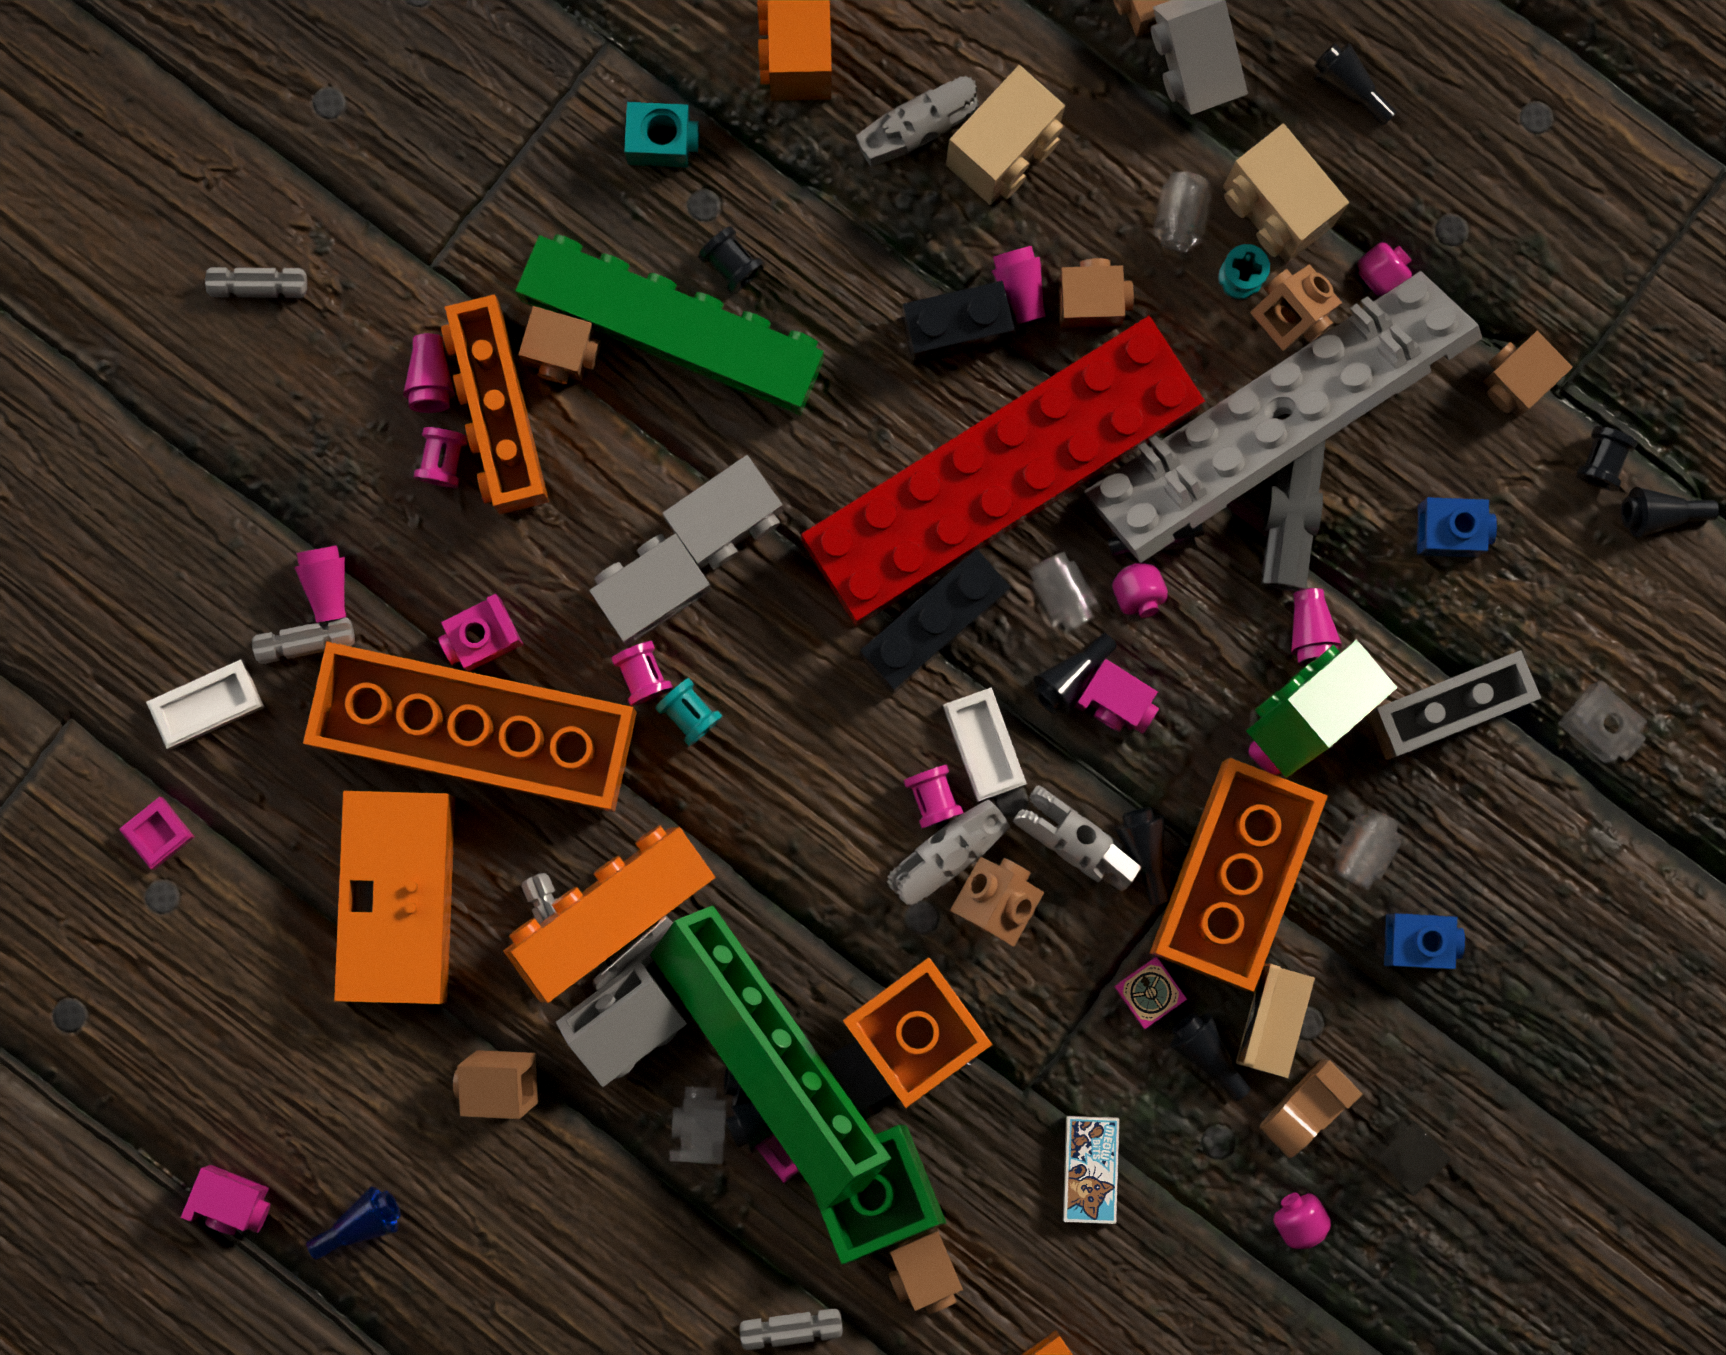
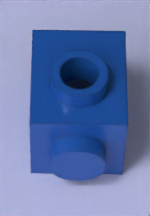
(1455, 527)
(1423, 941)

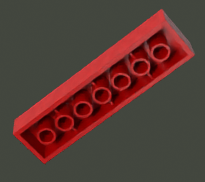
(1002, 471)

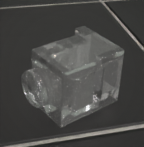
(1587, 718)
(700, 1126)

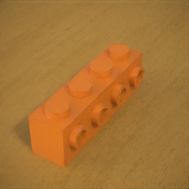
(496, 405)
(608, 913)

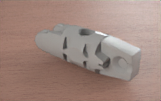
(918, 121)
(1077, 840)
(948, 852)

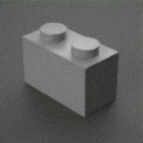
(1198, 53)
(725, 513)
(649, 588)
(621, 1023)

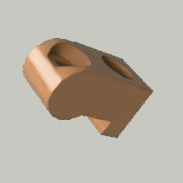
(1309, 1107)

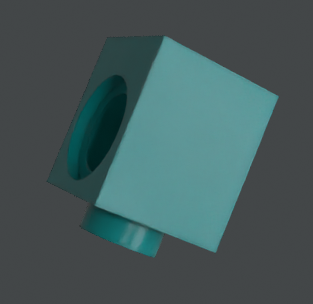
(643, 119)

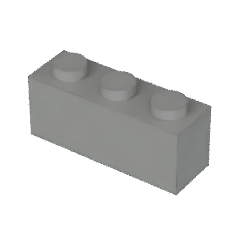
(1453, 705)

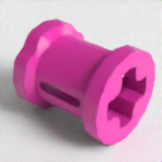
(452, 444)
(641, 673)
(933, 796)

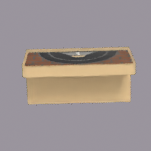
(1275, 1020)

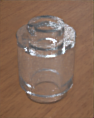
(1182, 211)
(1063, 592)
(1368, 848)

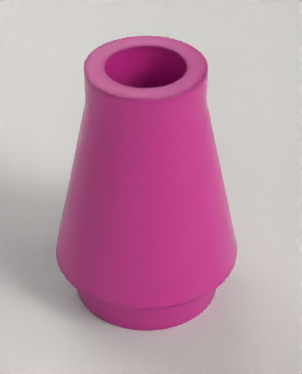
(1022, 283)
(428, 376)
(323, 581)
(1312, 626)

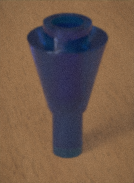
(367, 1218)

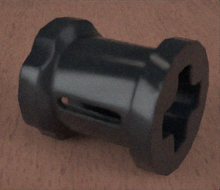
(731, 260)
(1606, 458)

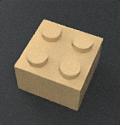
(1005, 135)
(1283, 194)

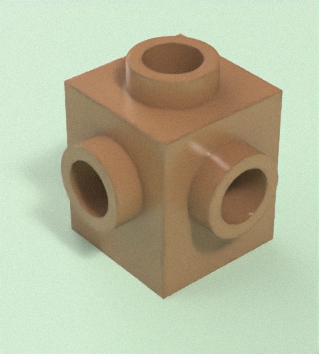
(1296, 307)
(998, 899)

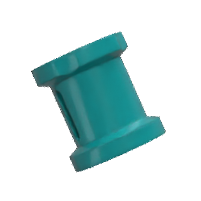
(1258, 269)
(688, 712)

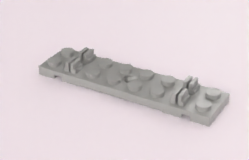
(1243, 441)

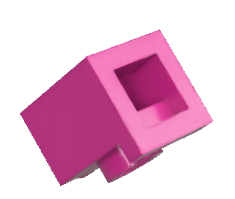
(498, 639)
(1119, 699)
(227, 1201)

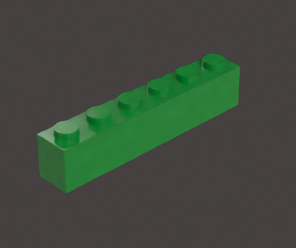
(672, 324)
(770, 1056)

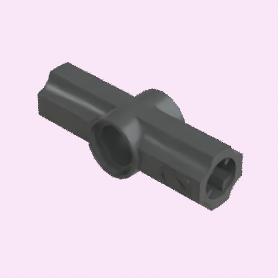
(1292, 521)

